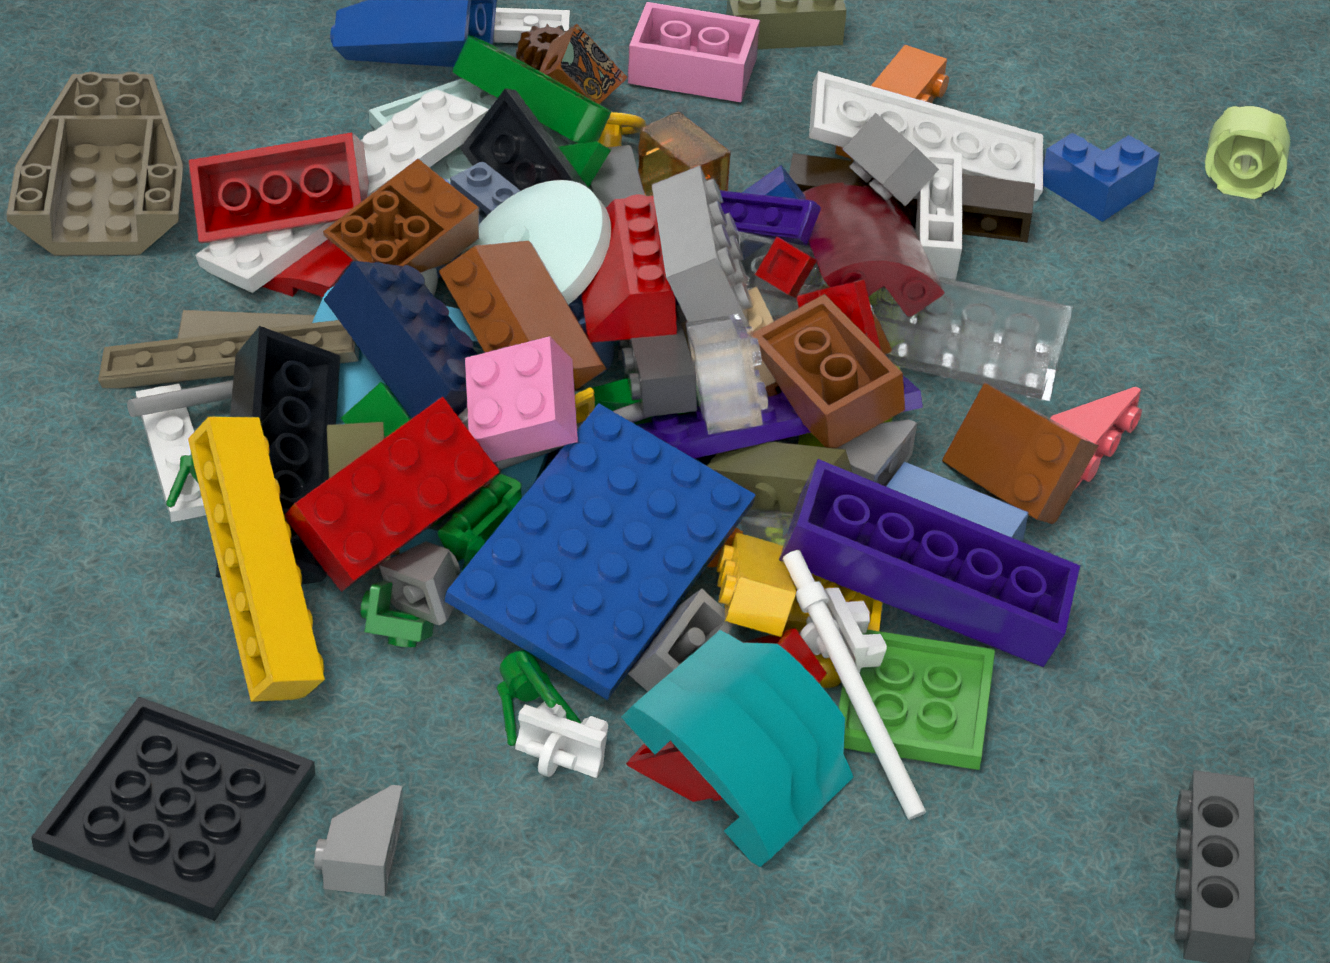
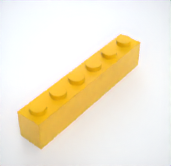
(256, 559)

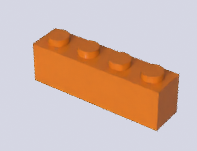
(912, 75)

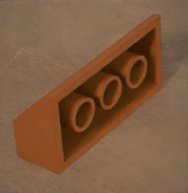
(515, 300)

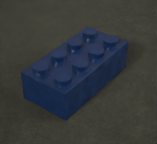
(404, 334)

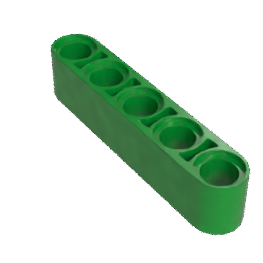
(548, 99)

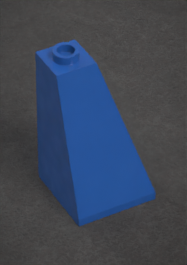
(411, 30)

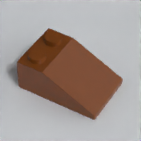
(831, 372)
(1019, 454)

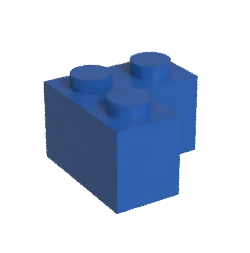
(1100, 179)

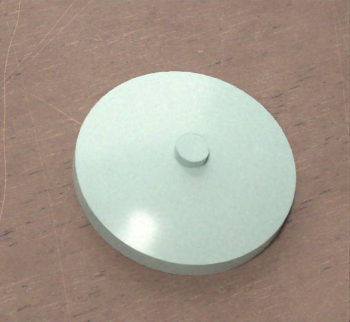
(563, 225)

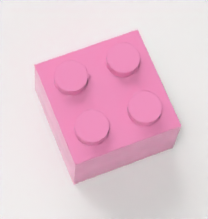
(521, 399)

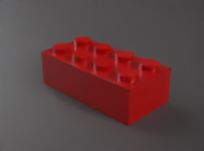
(391, 494)

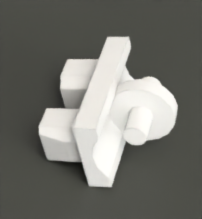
(852, 621)
(560, 741)

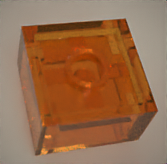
(677, 146)

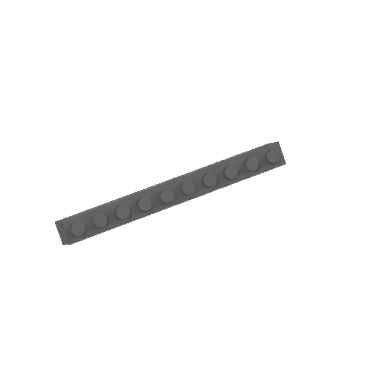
(656, 366)

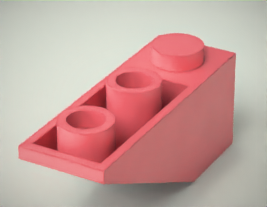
(1103, 424)

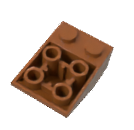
(408, 222)

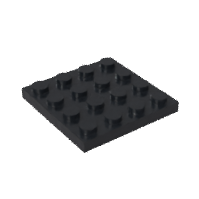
(174, 807)

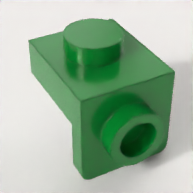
(400, 627)

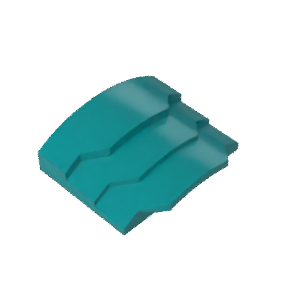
(754, 733)

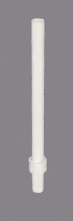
(813, 600)

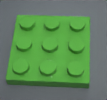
(928, 698)

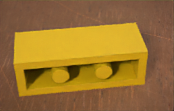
(755, 584)

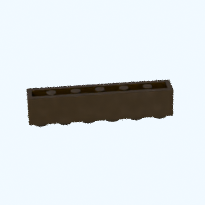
(989, 205)

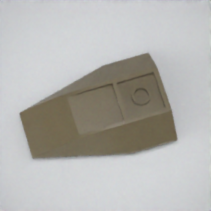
(99, 169)

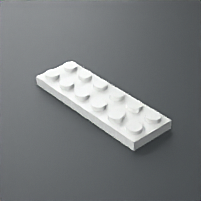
(986, 146)

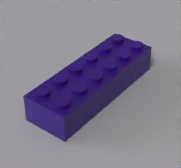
(932, 563)

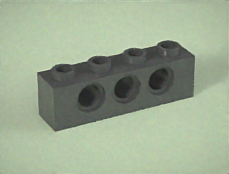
(1217, 870)

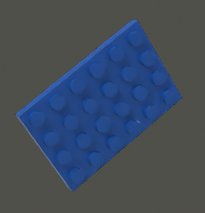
(600, 550)

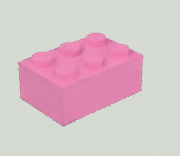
(693, 52)

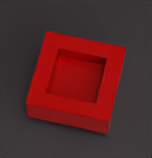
(786, 267)

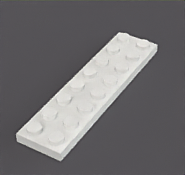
(421, 132)

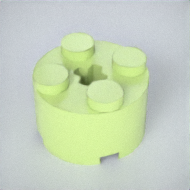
(1248, 151)

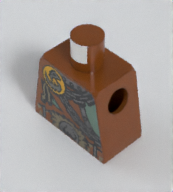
(582, 65)

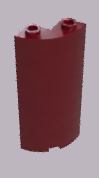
(871, 241)

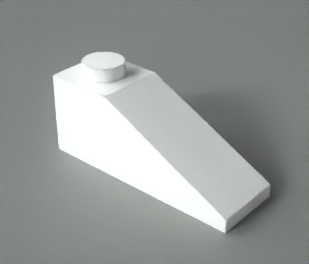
(941, 214)

